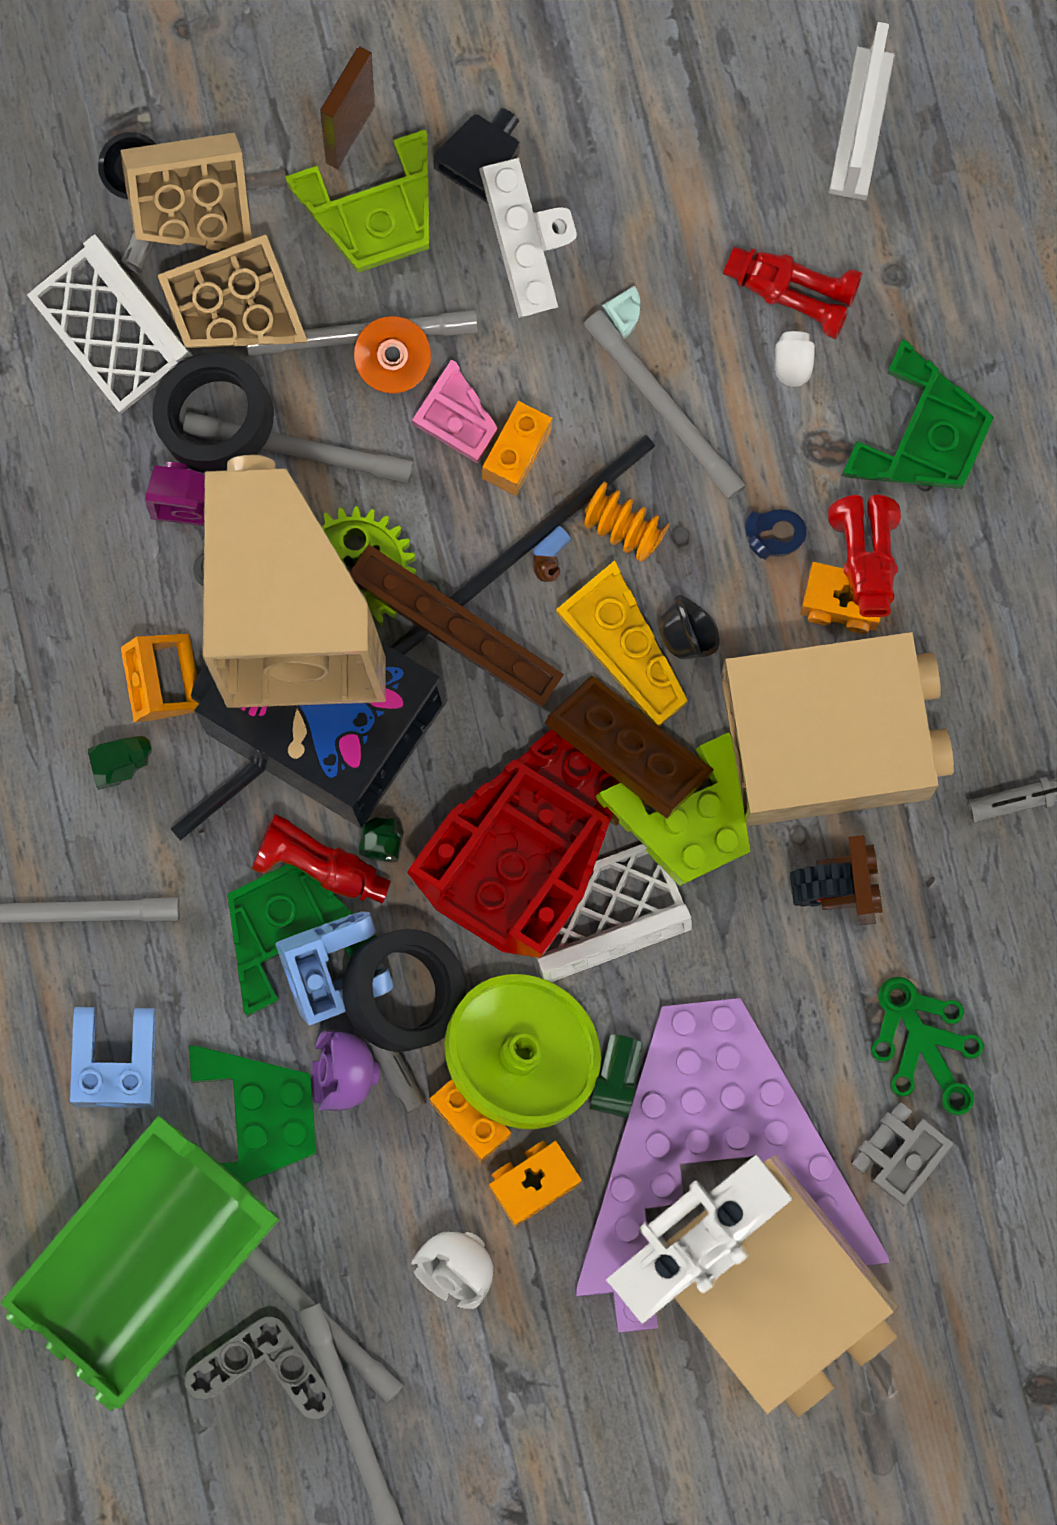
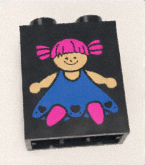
(332, 751)

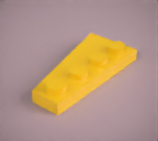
(616, 634)

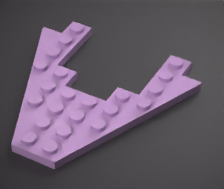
(709, 1098)

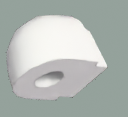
(794, 358)

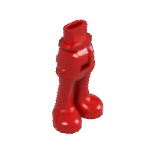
(771, 276)
(868, 573)
(333, 868)

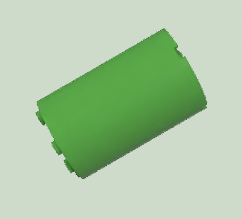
(139, 1262)

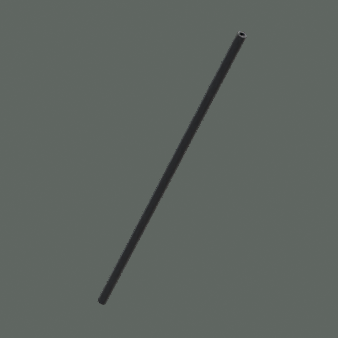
(461, 597)

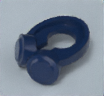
(760, 522)

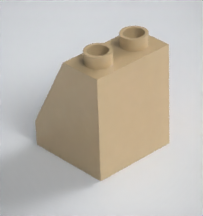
(279, 600)

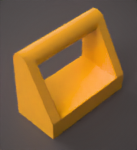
(144, 681)

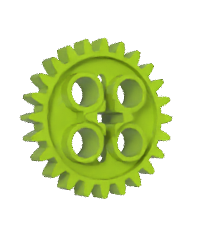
(375, 535)

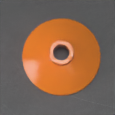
(392, 375)

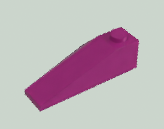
(176, 494)

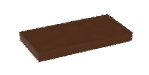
(347, 107)
(629, 746)

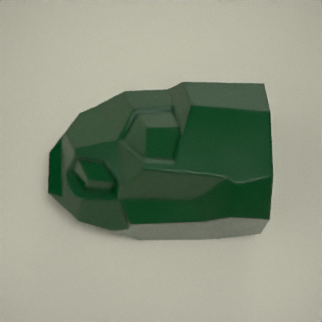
(118, 760)
(381, 840)

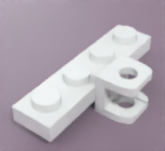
(525, 235)

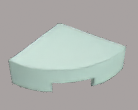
(624, 311)

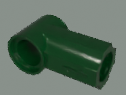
(616, 1084)

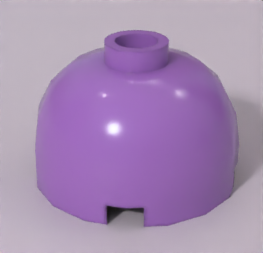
(344, 1071)

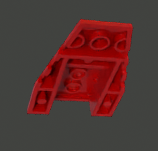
(520, 849)

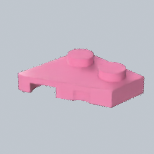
(456, 415)

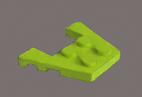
(379, 221)
(702, 831)

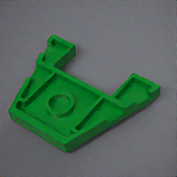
(939, 438)
(271, 911)
(270, 1111)

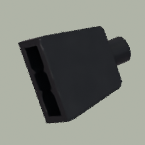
(476, 146)

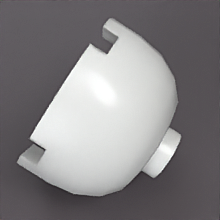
(455, 1266)

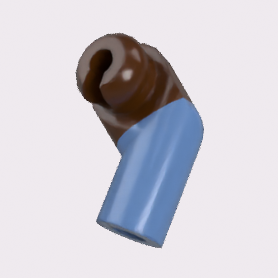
(545, 555)

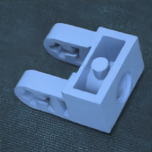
(307, 973)
(113, 1083)

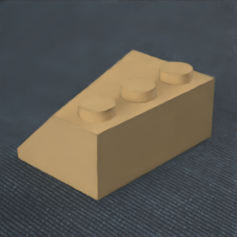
(188, 192)
(232, 299)

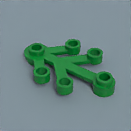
(923, 1040)

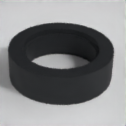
(188, 377)
(359, 998)

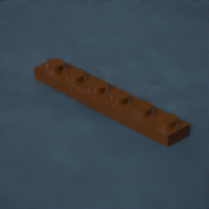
(455, 626)

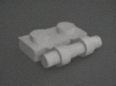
(911, 1163)

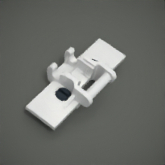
(705, 1251)

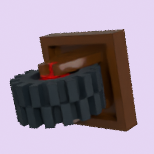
(841, 882)

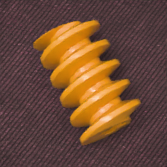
(624, 523)

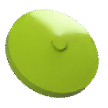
(522, 1051)

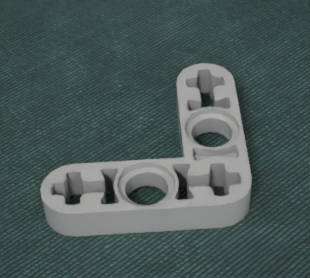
(273, 1356)

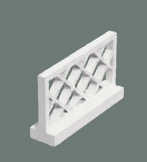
(862, 118)
(137, 305)
(622, 937)

